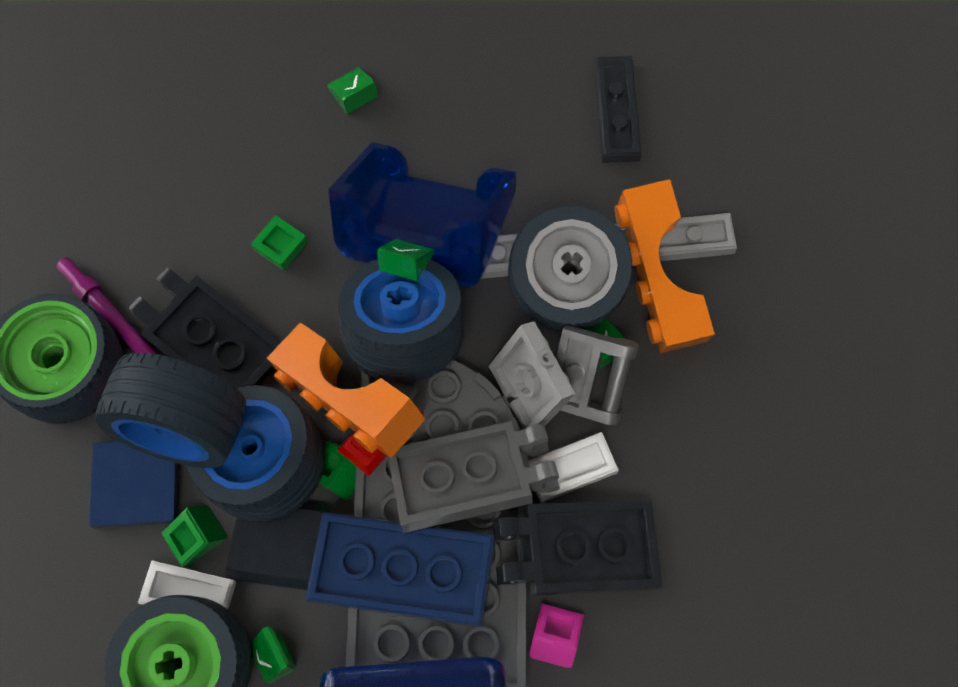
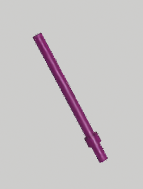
(91, 292)

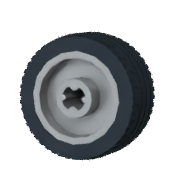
(577, 239)

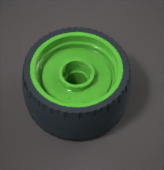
(36, 338)

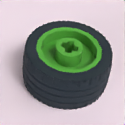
(176, 627)

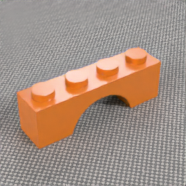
(675, 315)
(376, 412)

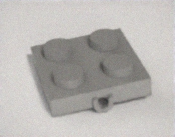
(531, 376)

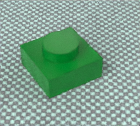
(279, 243)

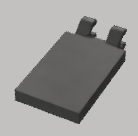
(470, 474)

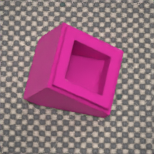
(556, 636)

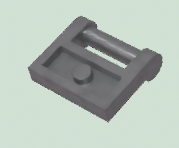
(580, 359)

